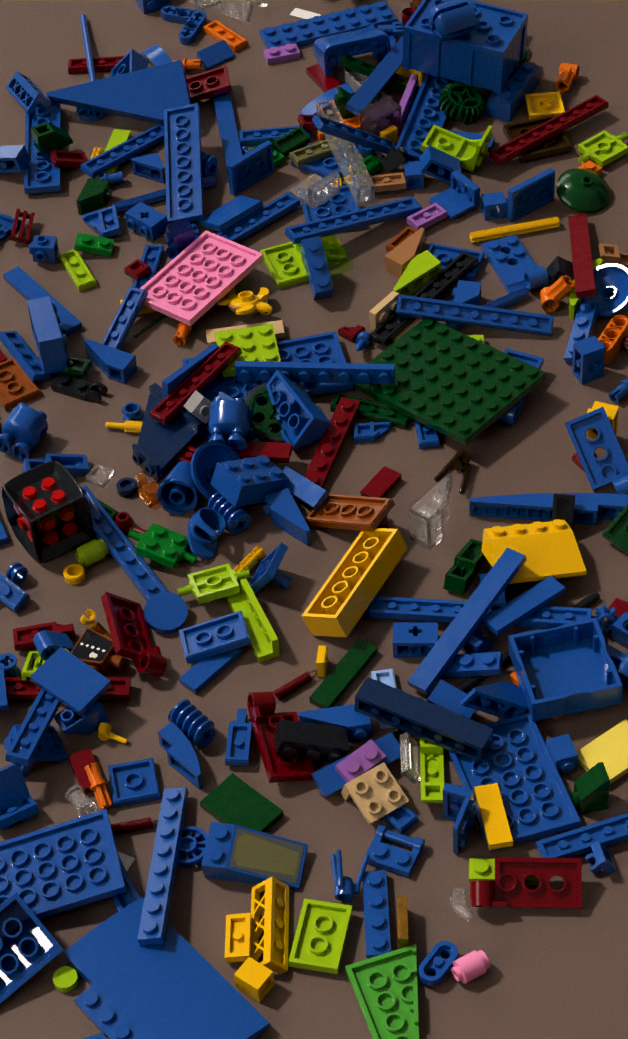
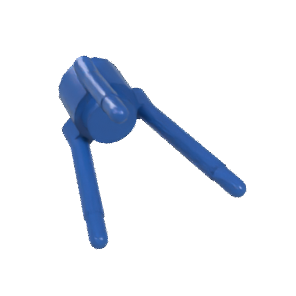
(343, 885)

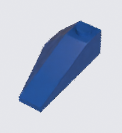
(299, 417)

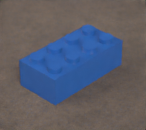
(48, 334)

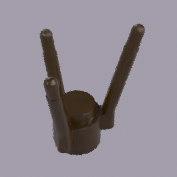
(459, 462)

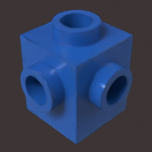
(44, 248)

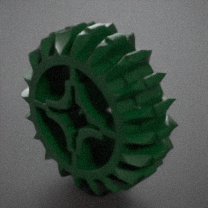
(462, 102)

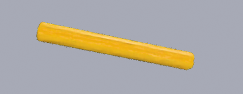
(515, 229)

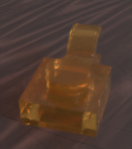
(147, 491)

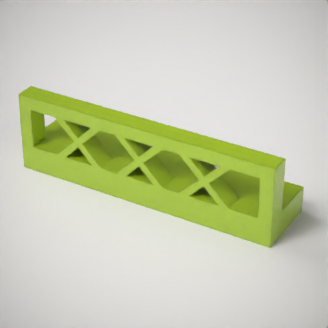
(261, 634)

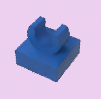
(602, 857)

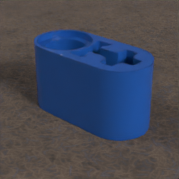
(49, 642)

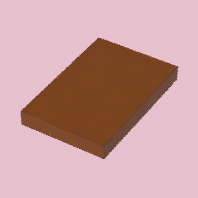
(15, 385)

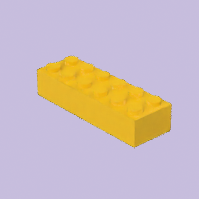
(354, 583)

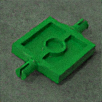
(162, 546)

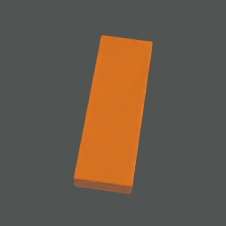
(221, 32)

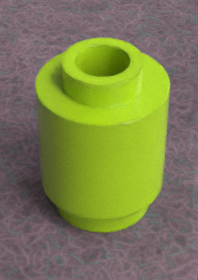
(91, 552)

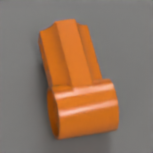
(566, 75)
(553, 295)

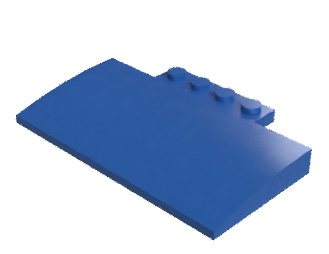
(156, 987)

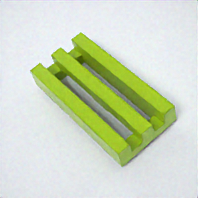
(28, 663)

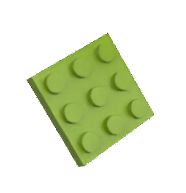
(256, 343)

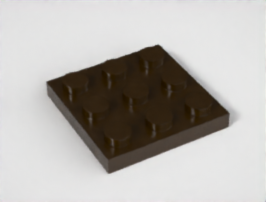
(554, 146)

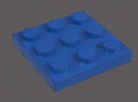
(338, 204)

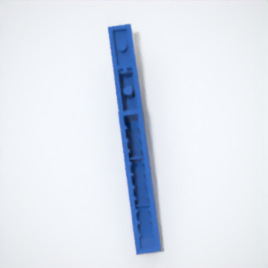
(539, 507)

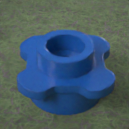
(132, 411)

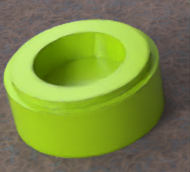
(65, 979)

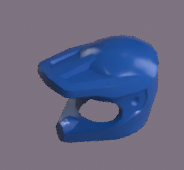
(203, 532)

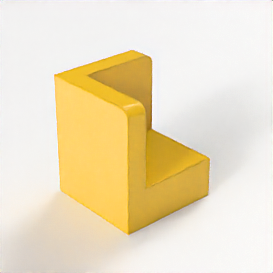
(254, 979)

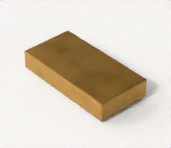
(402, 921)

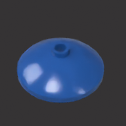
(610, 280)
(204, 463)

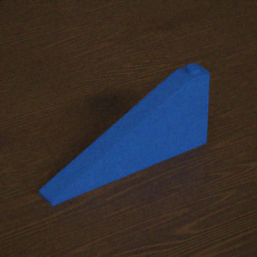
(132, 95)

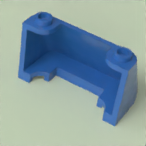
(331, 48)

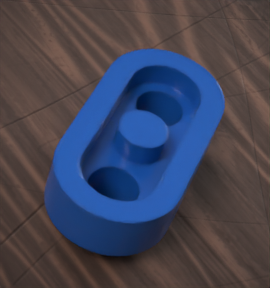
(436, 964)

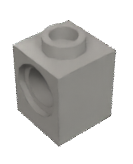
(199, 406)

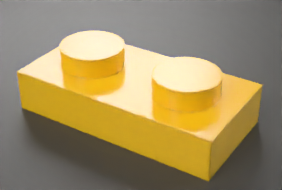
(238, 937)

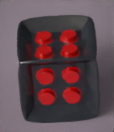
(47, 511)

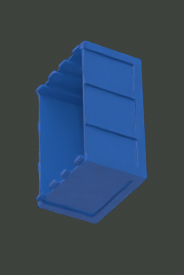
(477, 58)

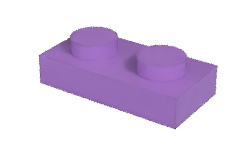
(281, 53)
(427, 216)
(360, 761)

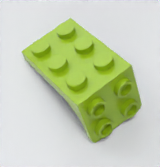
(467, 150)

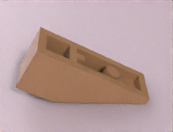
(399, 258)

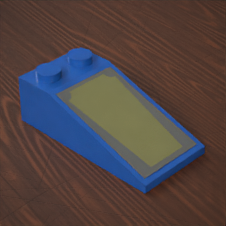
(252, 856)

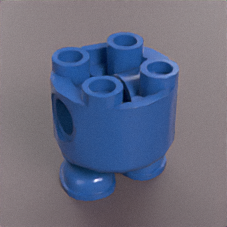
(230, 422)
(23, 431)

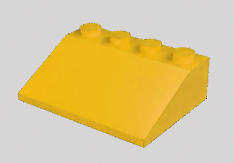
(547, 547)

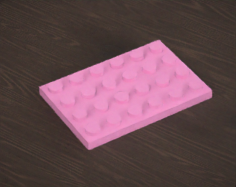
(199, 277)

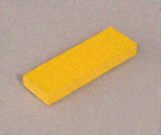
(493, 816)

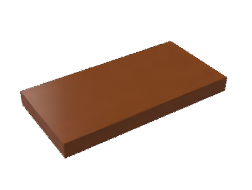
(350, 512)

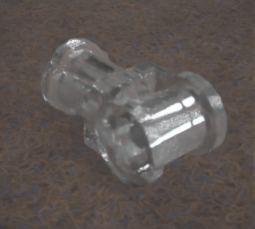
(80, 802)

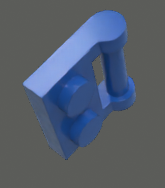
(391, 857)

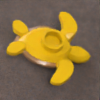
(246, 303)

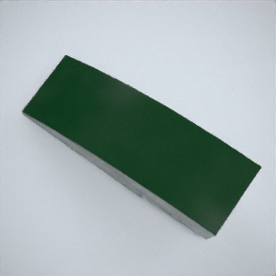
(465, 567)

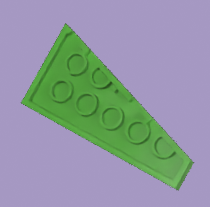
(388, 993)

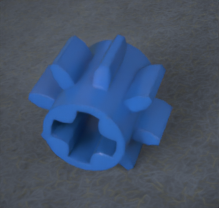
(606, 612)

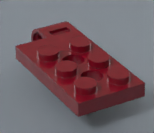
(206, 87)
(131, 635)
(264, 722)
(510, 888)

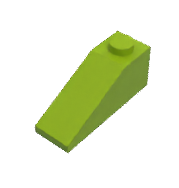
(418, 273)

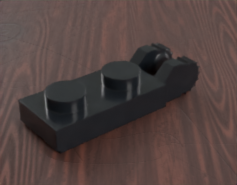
(78, 388)

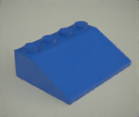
(24, 945)

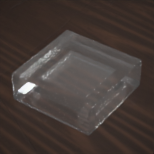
(100, 475)

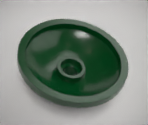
(583, 190)

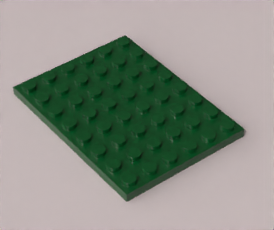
(451, 380)

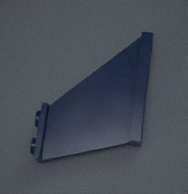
(162, 443)

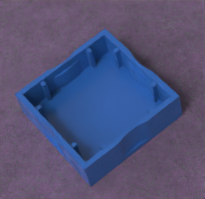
(565, 669)

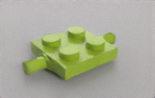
(603, 148)
(214, 583)

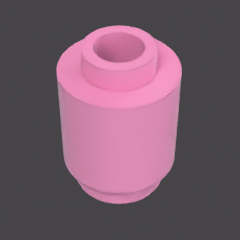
(470, 966)

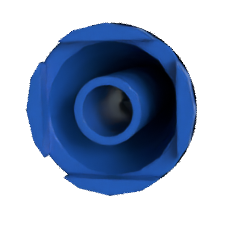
(178, 490)

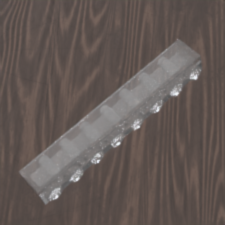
(348, 159)

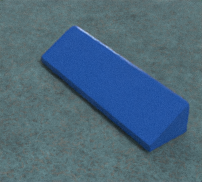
(330, 781)

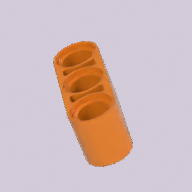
(613, 336)

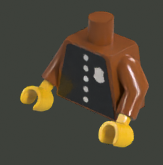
(96, 646)

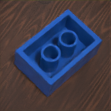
(248, 480)

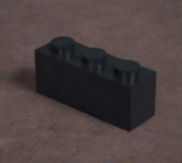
(310, 741)

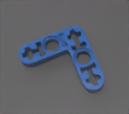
(193, 20)

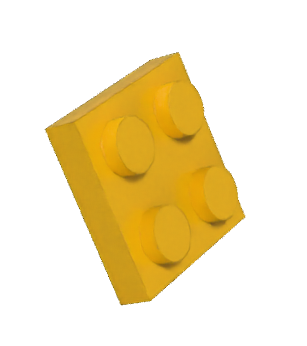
(544, 104)

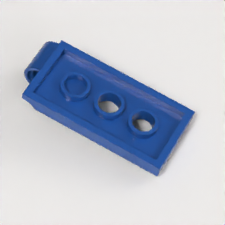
(522, 274)

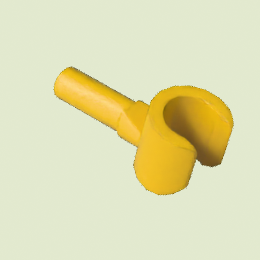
(105, 733)

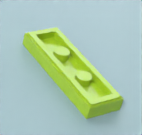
(77, 270)

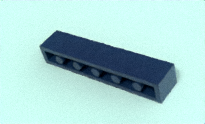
(423, 719)

